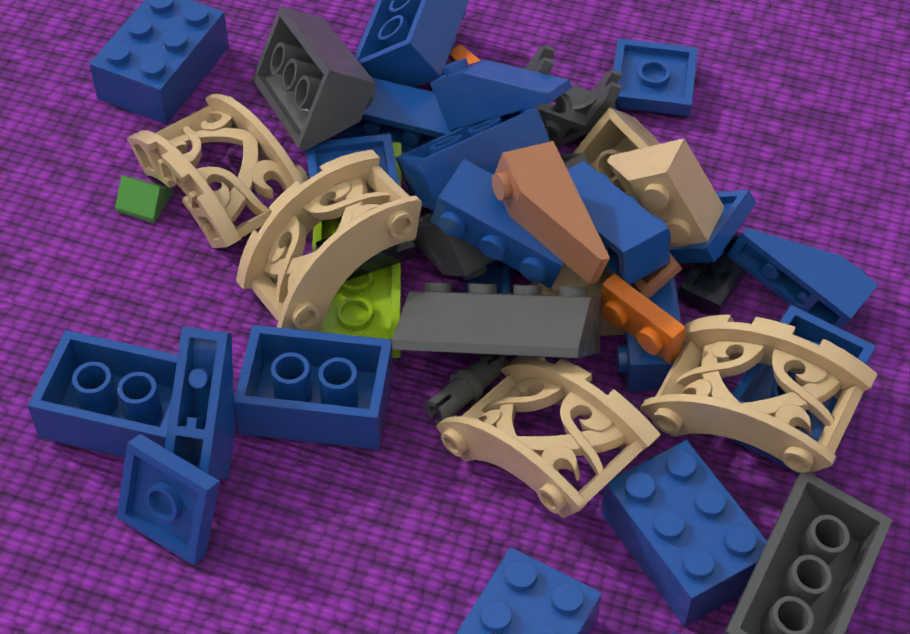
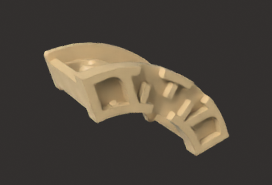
(217, 210)
(373, 215)
(716, 348)
(533, 384)

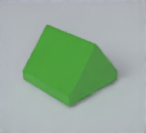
(141, 198)

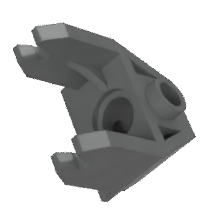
(577, 108)

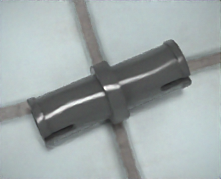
(465, 387)

